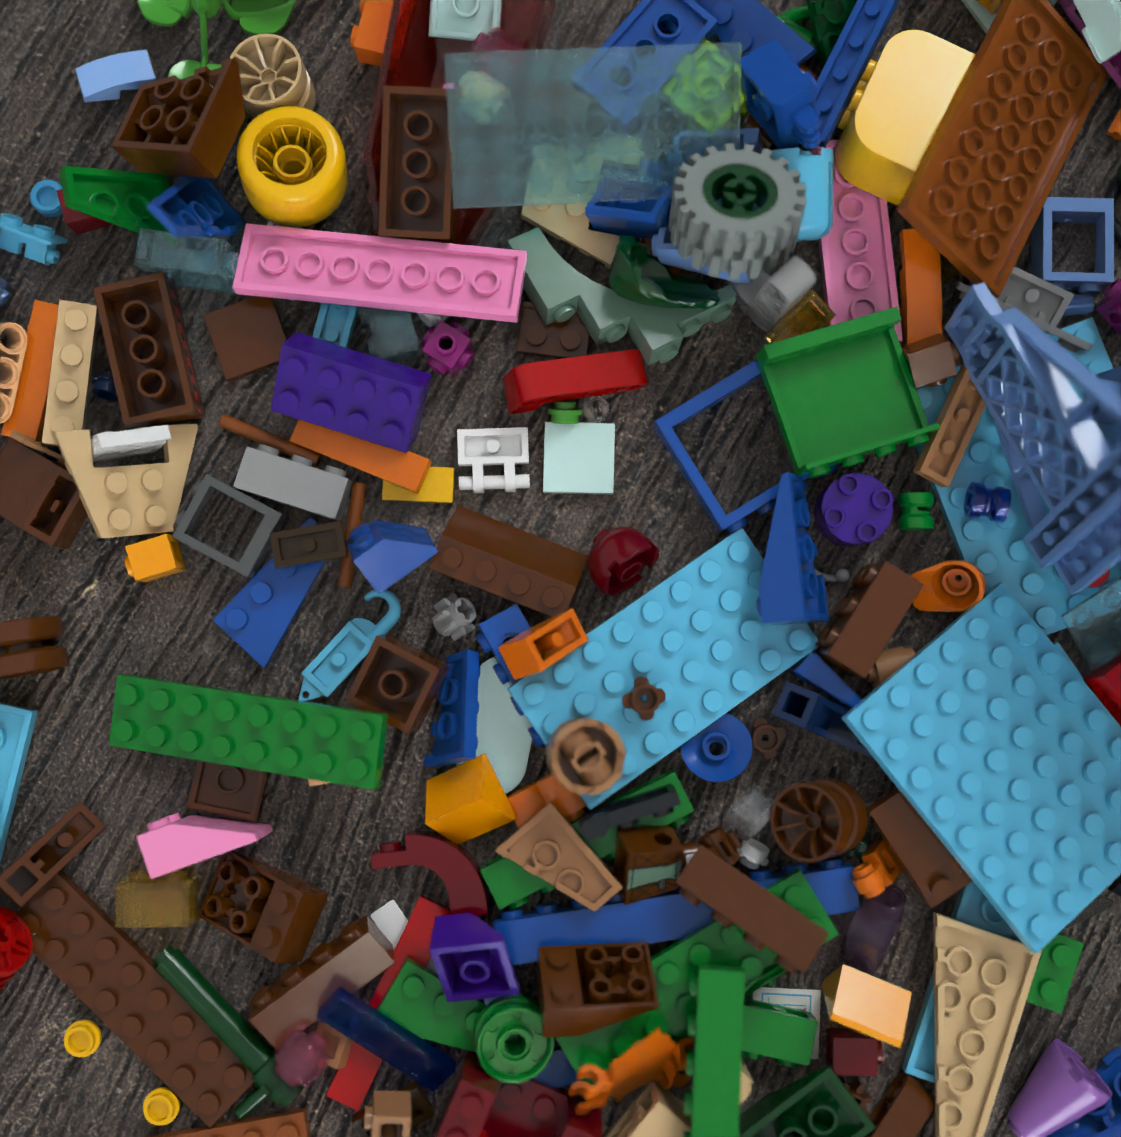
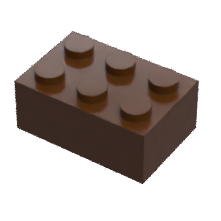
(867, 618)

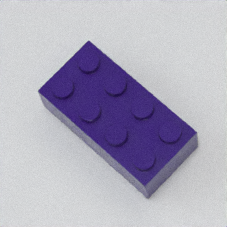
(350, 392)

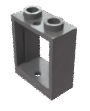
(259, 545)

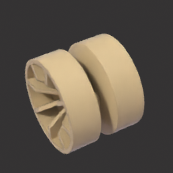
(272, 75)

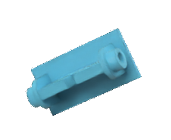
(39, 239)

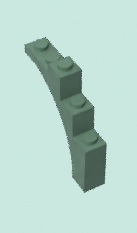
(561, 291)

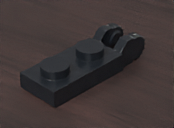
(627, 811)

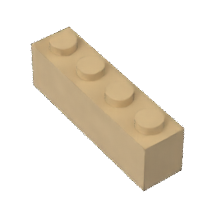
(70, 369)

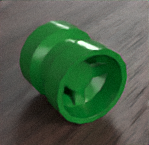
(915, 511)

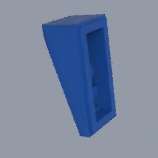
(819, 675)

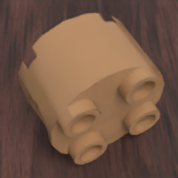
(585, 756)

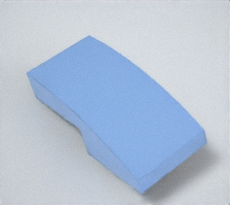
(108, 75)

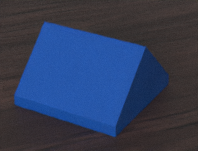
(628, 218)

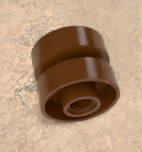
(818, 819)

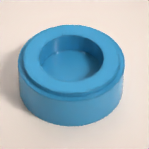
(45, 198)

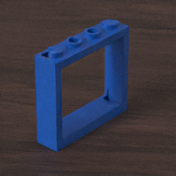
(665, 430)

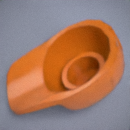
(944, 591)

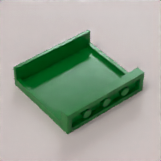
(843, 393)

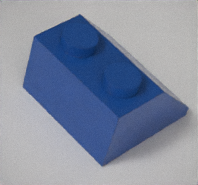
(389, 551)

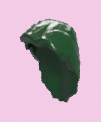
(648, 282)

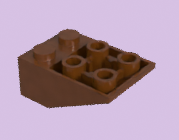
(39, 495)
(263, 907)
(593, 986)

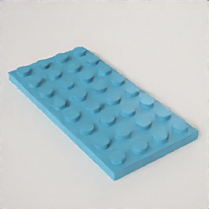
(687, 636)

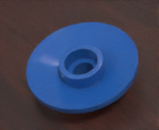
(736, 754)

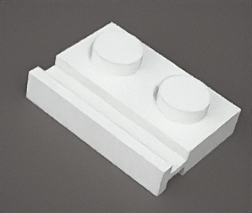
(129, 442)

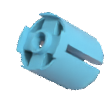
(818, 177)

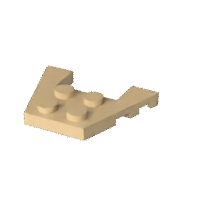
(572, 225)
(129, 497)

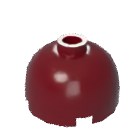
(619, 557)

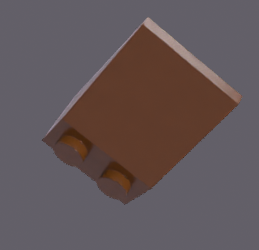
(917, 850)

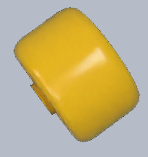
(292, 166)

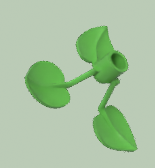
(254, 16)

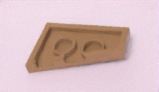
(559, 855)

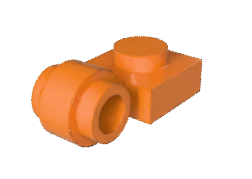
(876, 871)

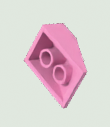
(188, 840)

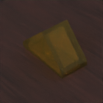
(806, 316)

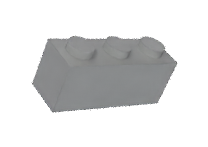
(294, 482)

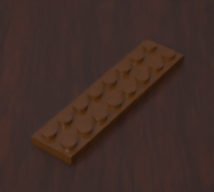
(133, 997)

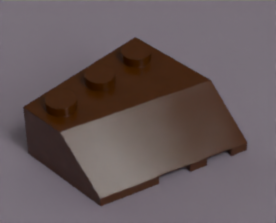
(184, 123)

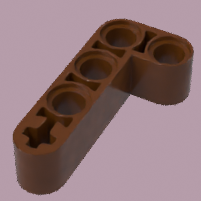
(902, 1108)

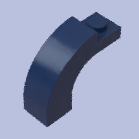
(817, 716)

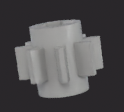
(454, 617)

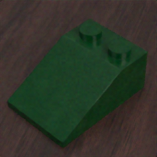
(807, 1108)

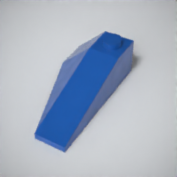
(196, 209)

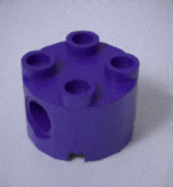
(853, 510)

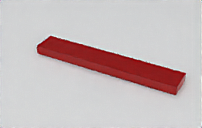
(354, 1081)

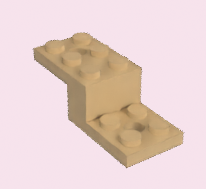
(661, 1113)

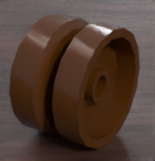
(24, 649)

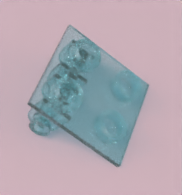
(1097, 625)

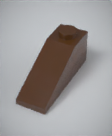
(49, 854)

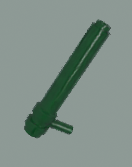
(229, 1028)

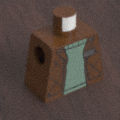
(649, 861)

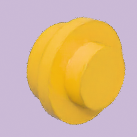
(82, 1038)
(161, 1106)

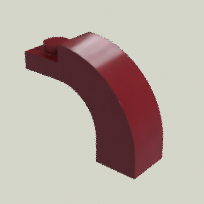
(447, 859)

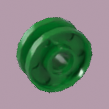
(516, 1060)

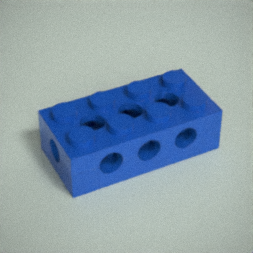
(681, 20)

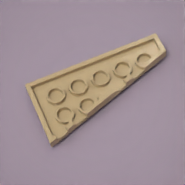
(977, 1011)

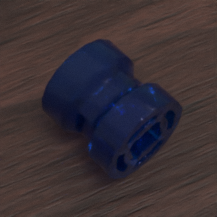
(987, 502)

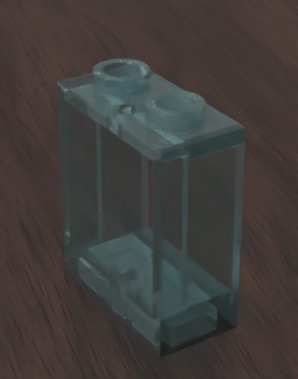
(188, 260)

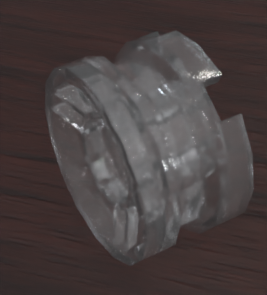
(749, 812)

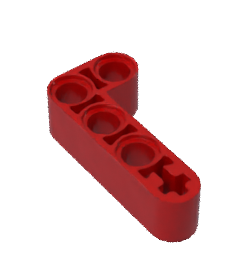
(573, 378)

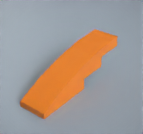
(919, 287)

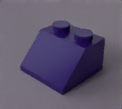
(471, 959)

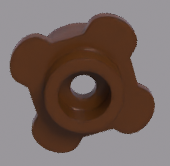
(654, 698)
(774, 734)

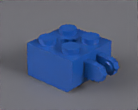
(781, 96)

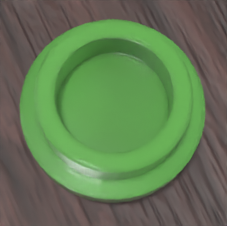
(565, 412)

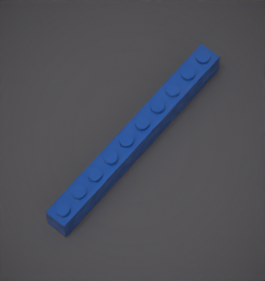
(654, 918)

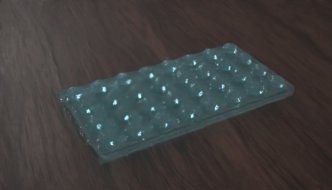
(586, 121)

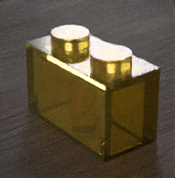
(157, 901)

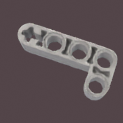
(774, 296)

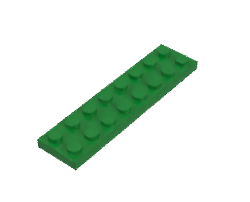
(249, 731)
(672, 975)

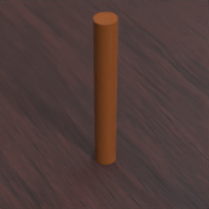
(268, 439)
(354, 519)

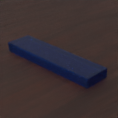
(386, 1039)

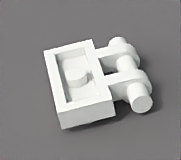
(493, 447)

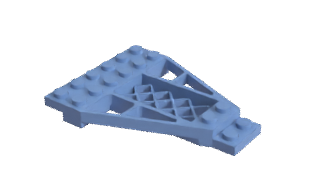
(1085, 520)

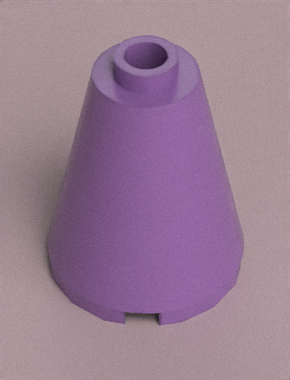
(1056, 1093)

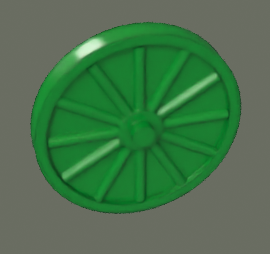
(768, 979)

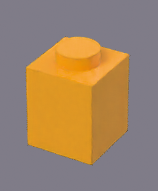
(154, 558)

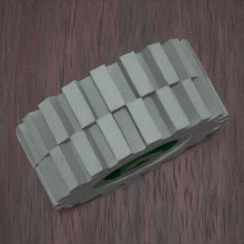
(732, 234)

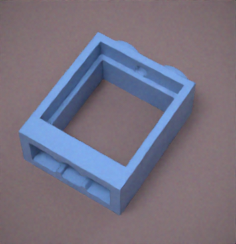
(1075, 211)

